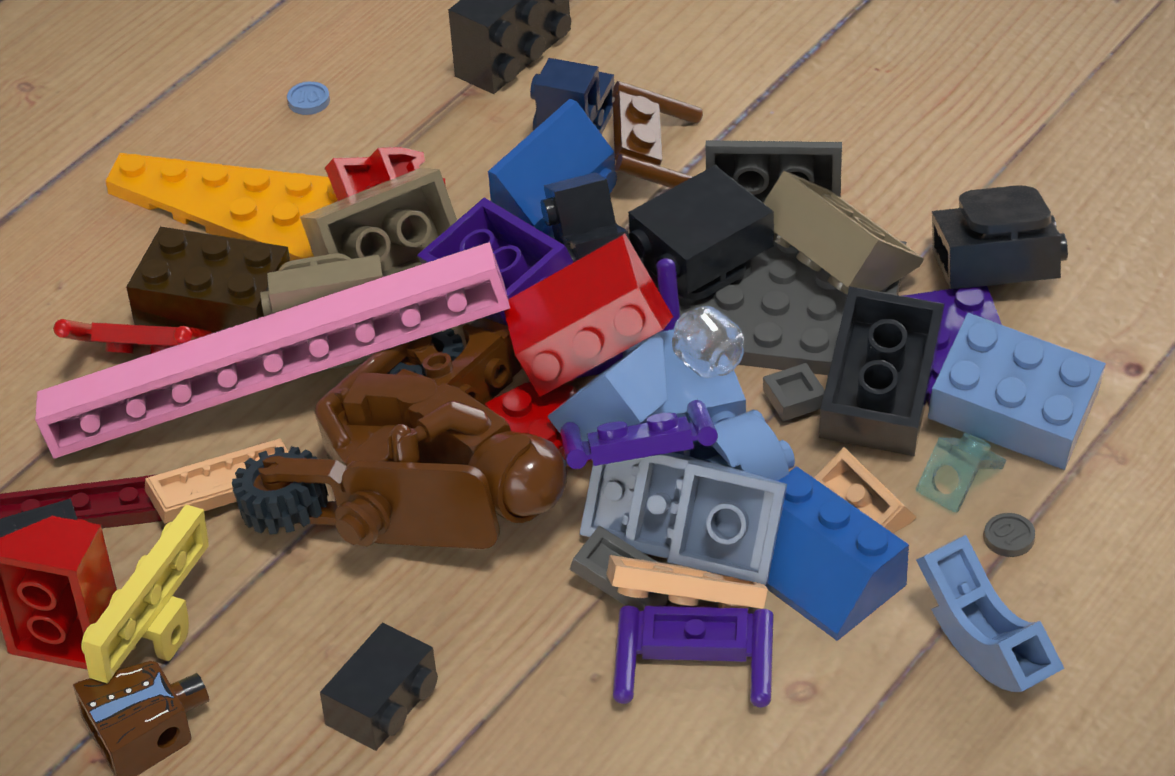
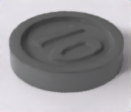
(1009, 534)

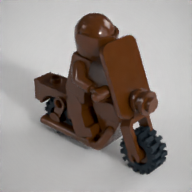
(412, 451)

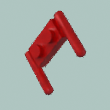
(123, 337)

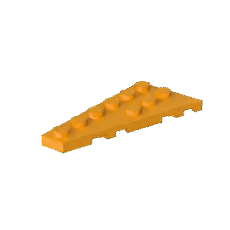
(225, 198)

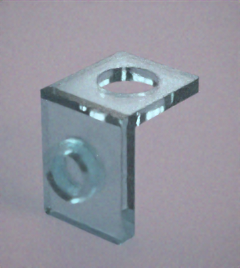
(966, 457)

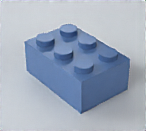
(1016, 390)

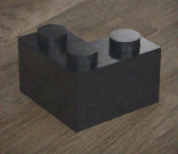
(581, 214)

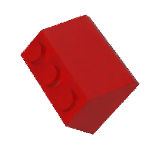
(584, 315)
(53, 588)

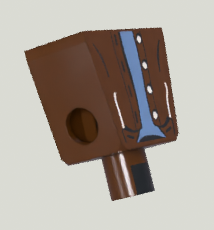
(139, 715)

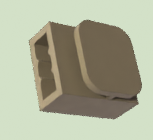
(315, 278)

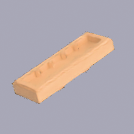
(203, 483)

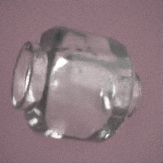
(708, 342)

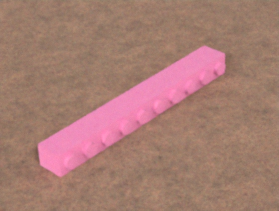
(271, 350)

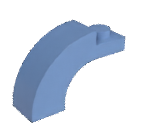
(981, 626)

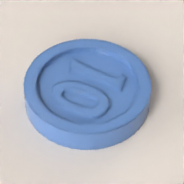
(308, 98)

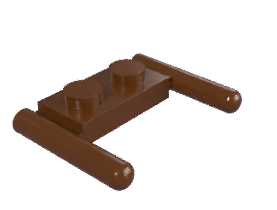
(639, 132)

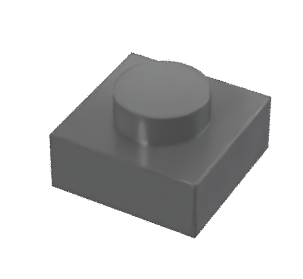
(794, 391)

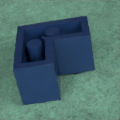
(575, 81)

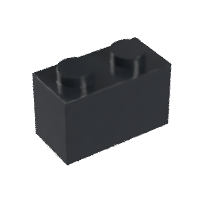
(379, 686)

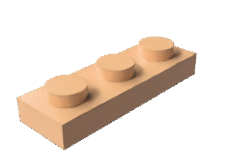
(683, 584)

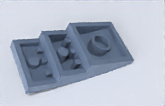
(689, 513)

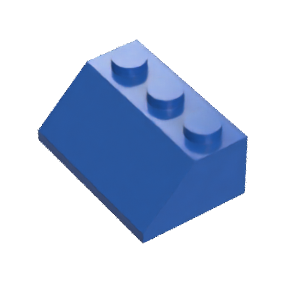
(555, 151)
(833, 557)

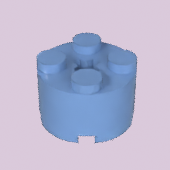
(749, 446)

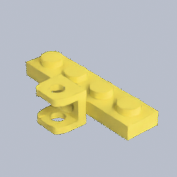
(146, 600)

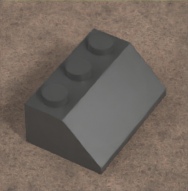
(761, 163)

